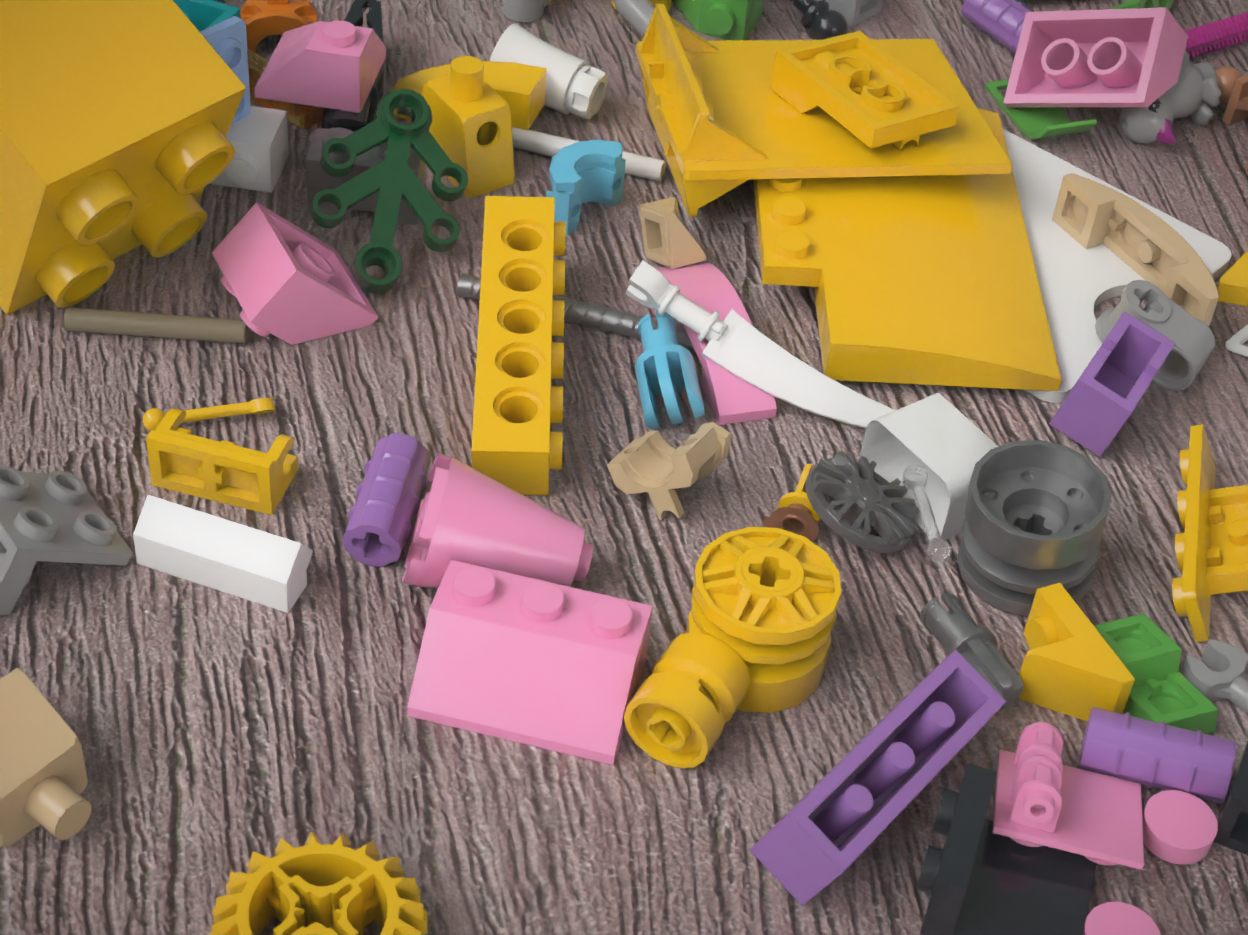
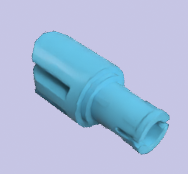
(665, 371)

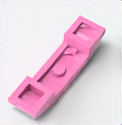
(727, 395)

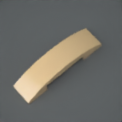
(1140, 238)

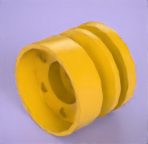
(773, 605)

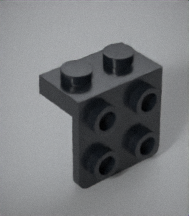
(991, 882)

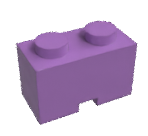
(1112, 384)

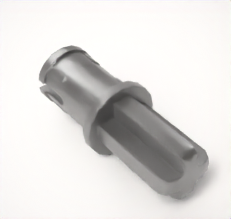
(975, 644)

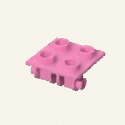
(1066, 806)

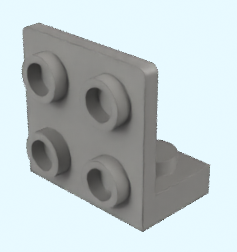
(50, 522)

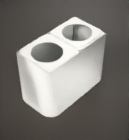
(939, 440)

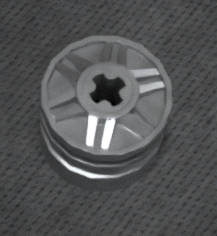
(1032, 523)

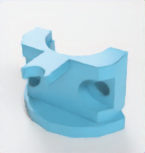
(585, 174)

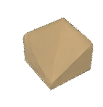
(666, 237)

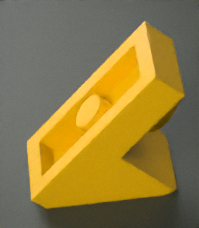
(1069, 659)

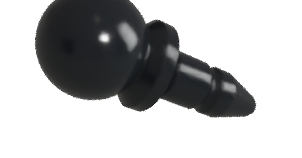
(820, 19)

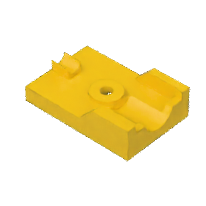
(862, 90)

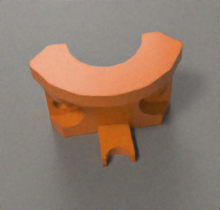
(275, 17)

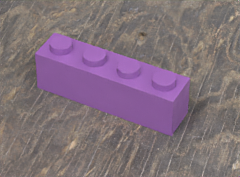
(877, 778)

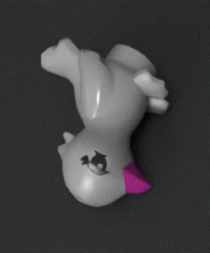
(1187, 97)

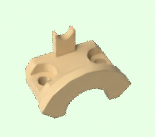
(659, 469)

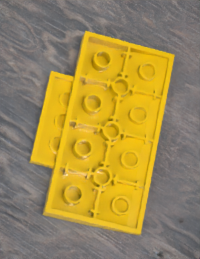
(913, 276)

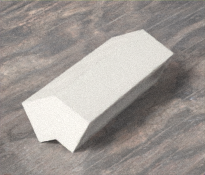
(221, 554)

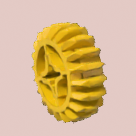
(321, 893)

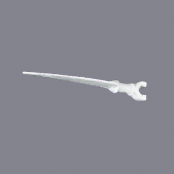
(753, 356)

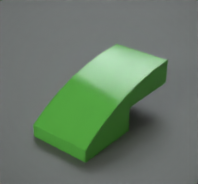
(1159, 687)

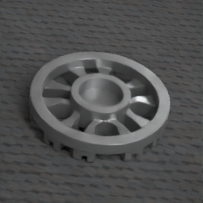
(863, 501)

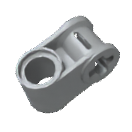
(1192, 336)

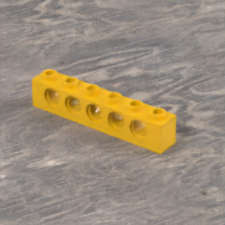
(516, 344)

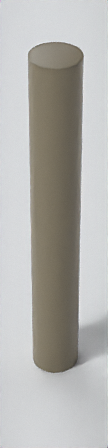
(155, 325)

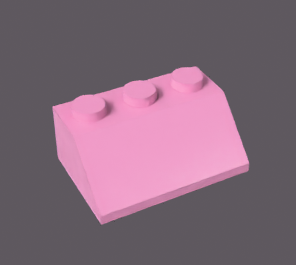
(1096, 58)
(530, 661)

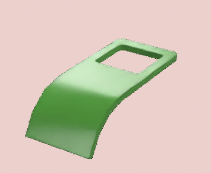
(1038, 121)

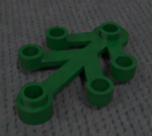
(393, 181)

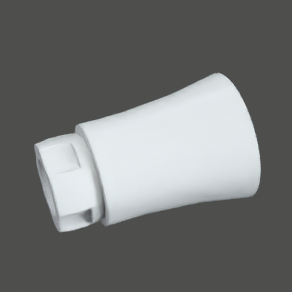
(569, 81)

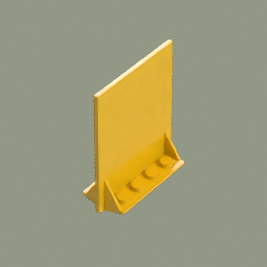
(730, 127)

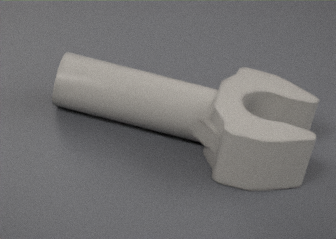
(1224, 676)

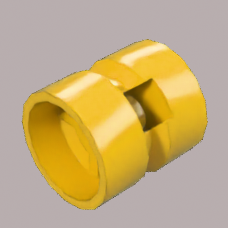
(687, 700)

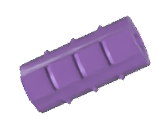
(998, 19)
(387, 500)
(1157, 754)

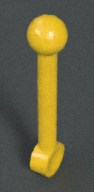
(153, 416)

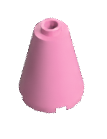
(491, 527)

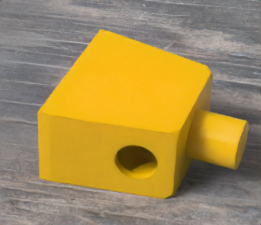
(472, 126)

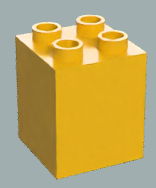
(103, 139)

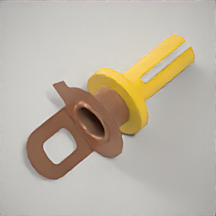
(795, 511)

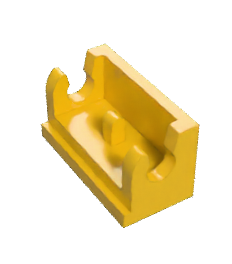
(219, 468)

